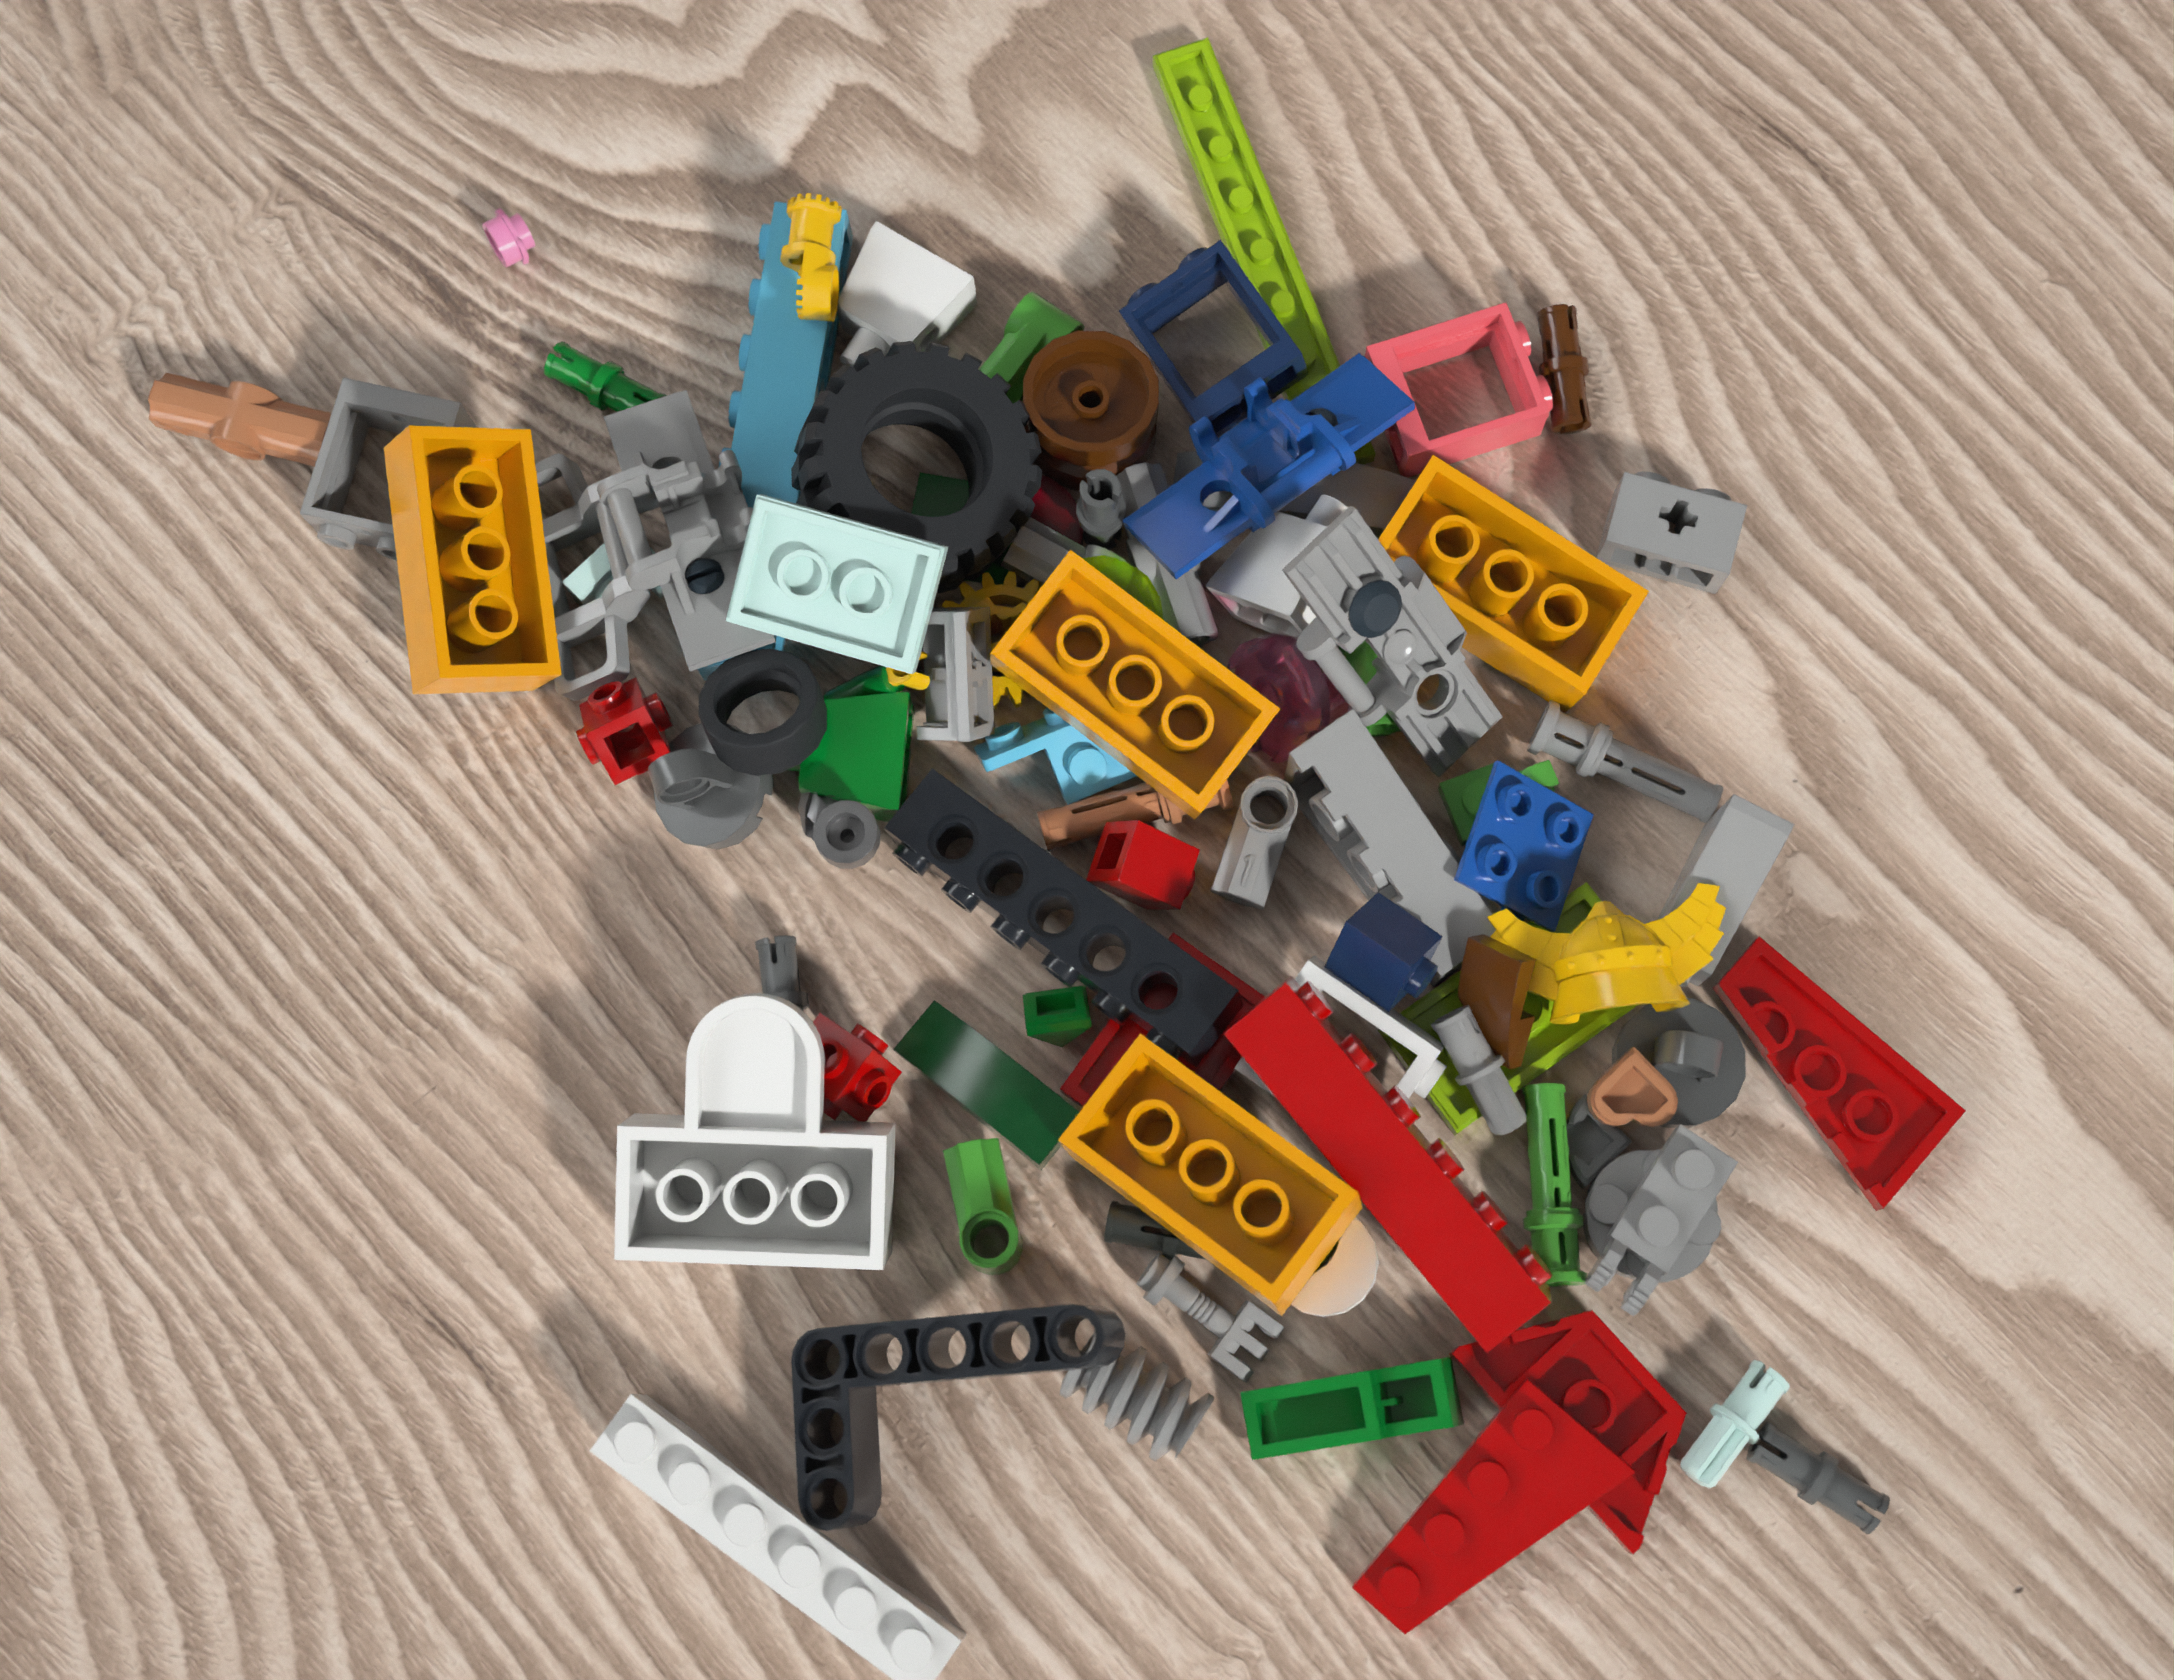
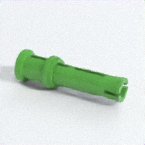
(1552, 1218)

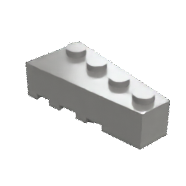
(1384, 835)

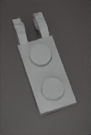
(1663, 1213)

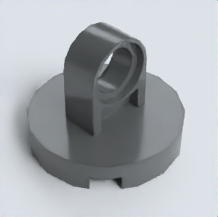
(702, 796)
(1695, 1054)

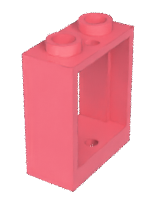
(1458, 336)

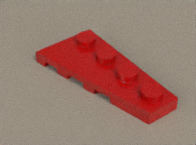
(1847, 1081)

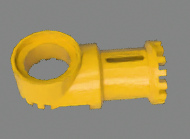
(812, 256)

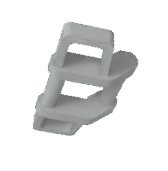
(618, 601)

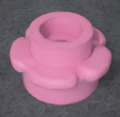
(509, 238)

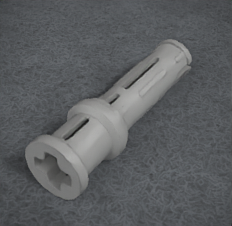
(1695, 798)

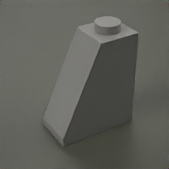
(1733, 853)

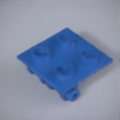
(1524, 847)

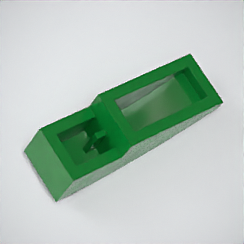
(1352, 1408)

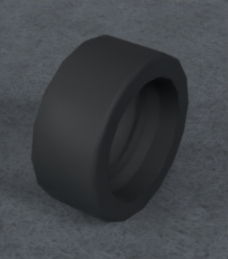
(745, 677)

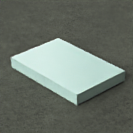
(836, 583)

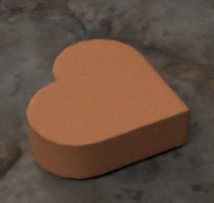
(1632, 1092)

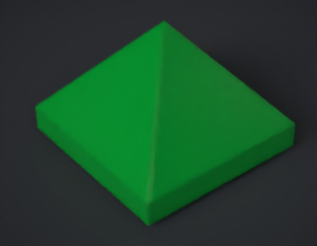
(1057, 1014)

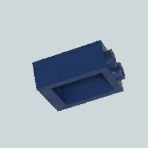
(1195, 279)

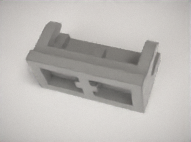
(960, 675)

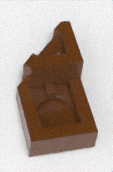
(1495, 987)

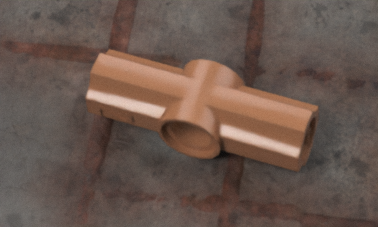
(238, 418)

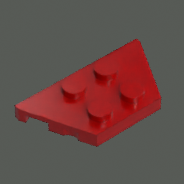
(1605, 1390)

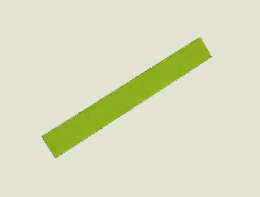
(1244, 204)

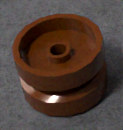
(1091, 405)

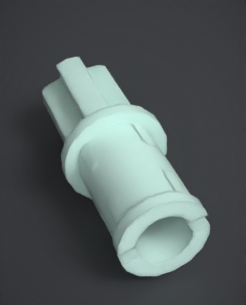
(1734, 1424)

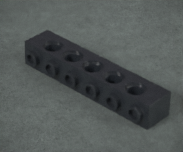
(943, 812)

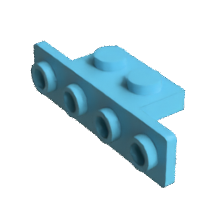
(1075, 760)

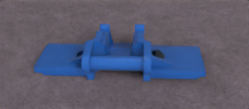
(1266, 461)

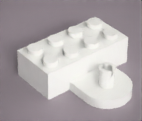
(752, 1160)

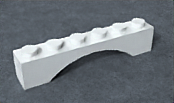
(776, 1544)

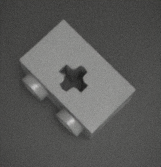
(1703, 539)

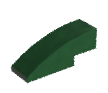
(987, 1083)

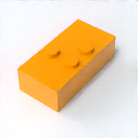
(471, 560)
(1515, 585)
(1132, 684)
(1211, 1174)

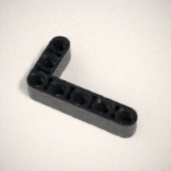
(924, 1360)

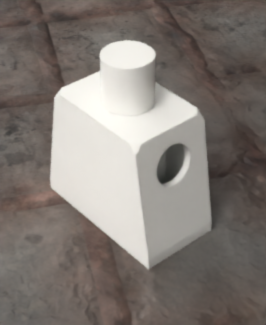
(901, 296)
(1252, 577)

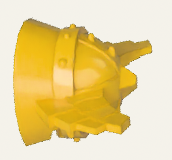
(1617, 958)

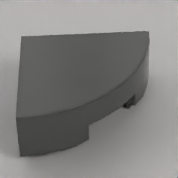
(1591, 1143)

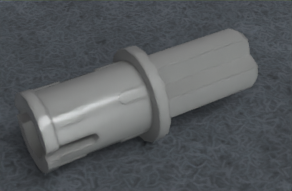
(1480, 1070)

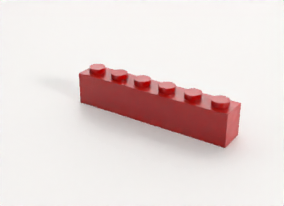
(1390, 1163)

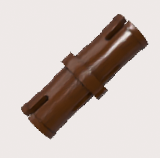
(1564, 368)

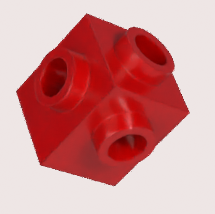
(624, 729)
(854, 1070)

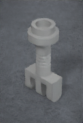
(1163, 1279)

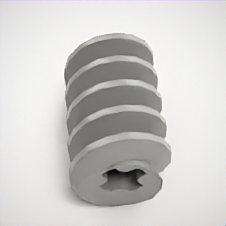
(1140, 1399)

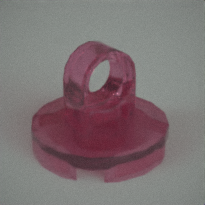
(1290, 682)

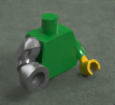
(859, 764)

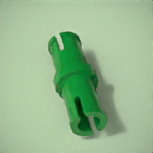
(601, 383)

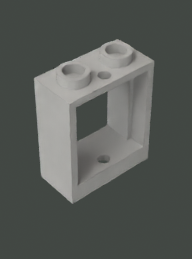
(355, 410)

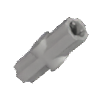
(1181, 598)

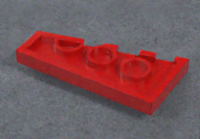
(1498, 1499)

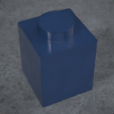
(1384, 952)

